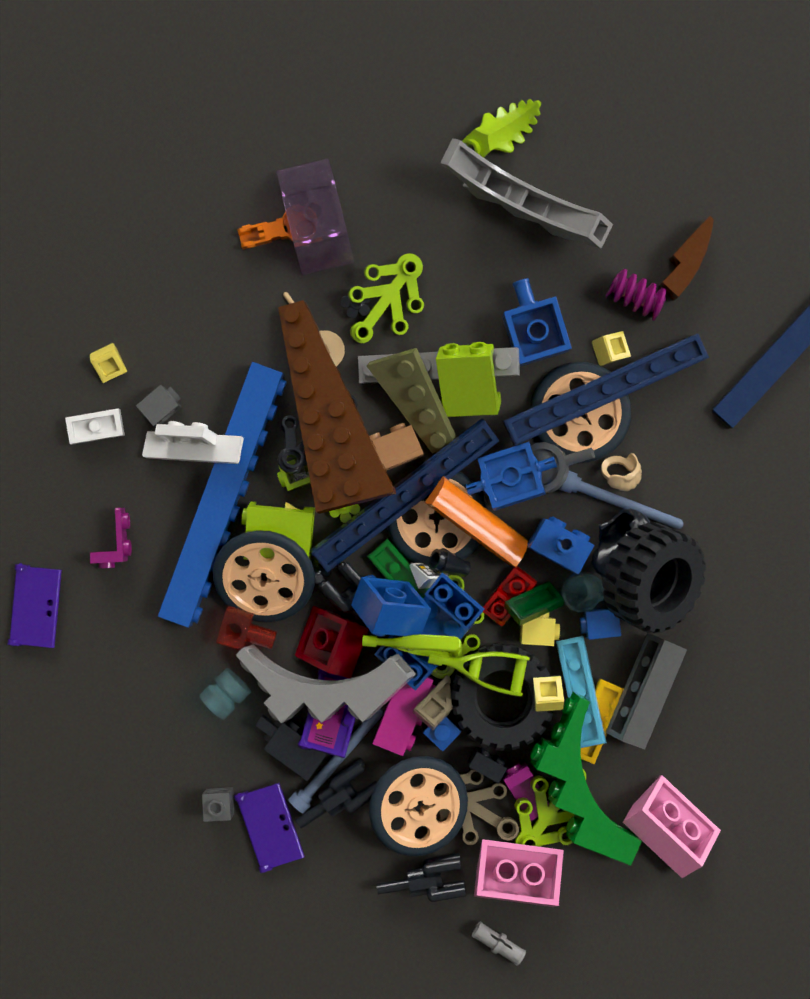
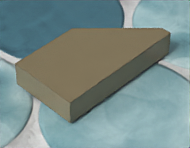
(435, 705)

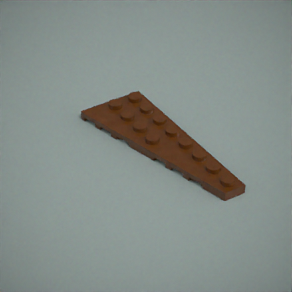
(336, 443)

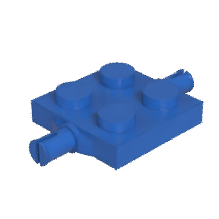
(511, 476)

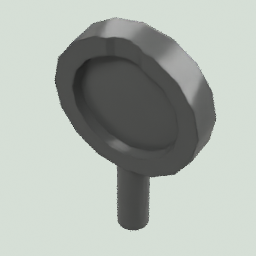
(555, 477)

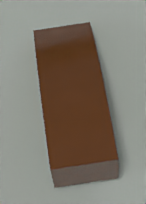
(688, 260)

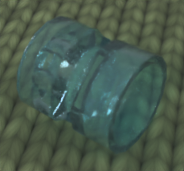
(223, 695)

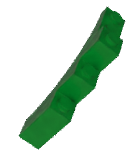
(570, 791)

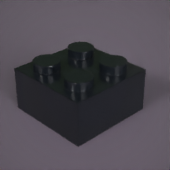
(487, 765)

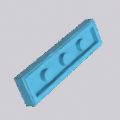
(579, 680)

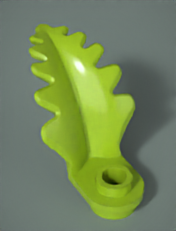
(506, 127)

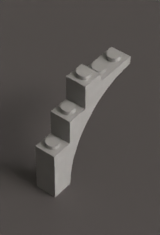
(524, 200)
(324, 697)

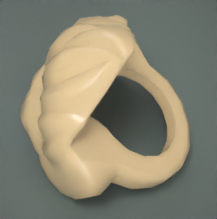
(627, 482)

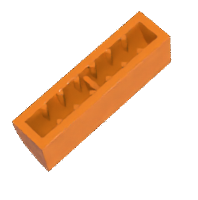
(477, 522)

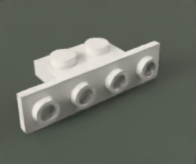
(191, 444)

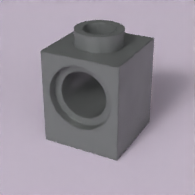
(160, 405)
(218, 804)

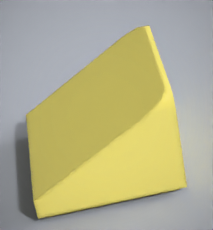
(611, 348)
(107, 363)
(548, 693)

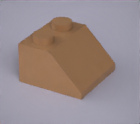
(398, 446)

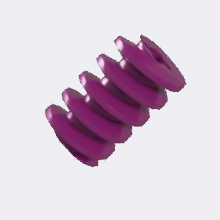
(637, 293)

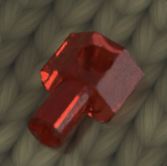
(250, 632)

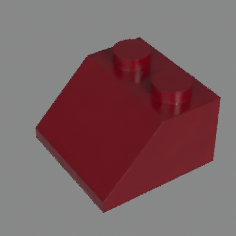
(331, 642)

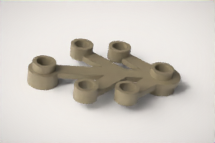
(481, 811)

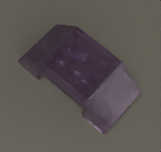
(315, 216)

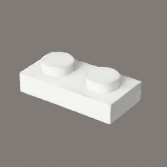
(95, 426)

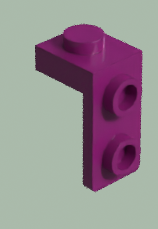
(124, 546)
(518, 781)

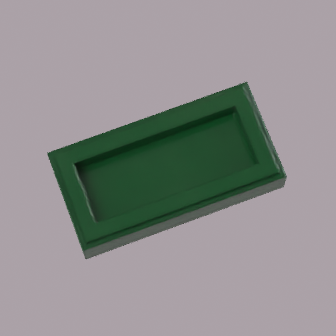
(534, 603)

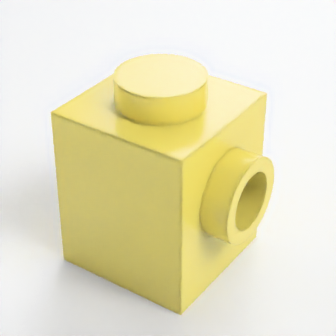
(540, 631)

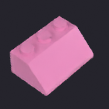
(672, 827)
(519, 873)

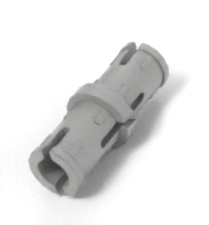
(498, 943)

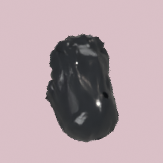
(611, 532)

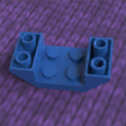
(450, 615)

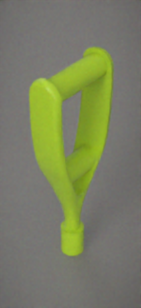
(419, 644)
(475, 666)

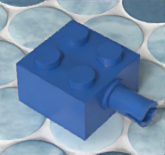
(535, 326)
(561, 545)
(390, 607)

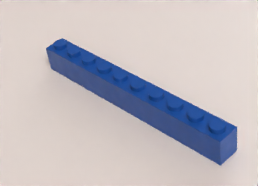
(221, 497)

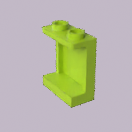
(468, 379)
(292, 523)

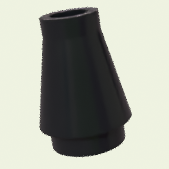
(448, 563)

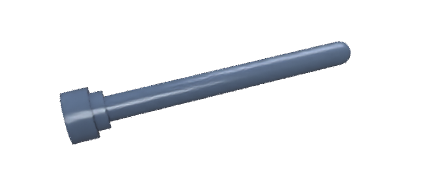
(575, 484)
(302, 799)

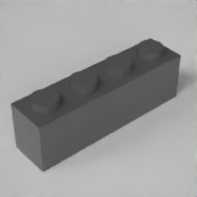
(646, 691)

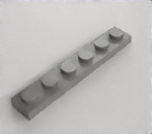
(504, 361)

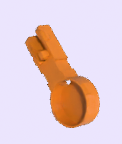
(264, 232)

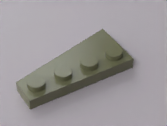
(412, 391)

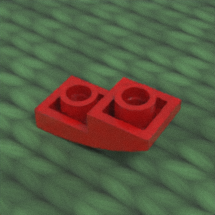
(513, 585)

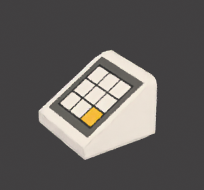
(423, 575)

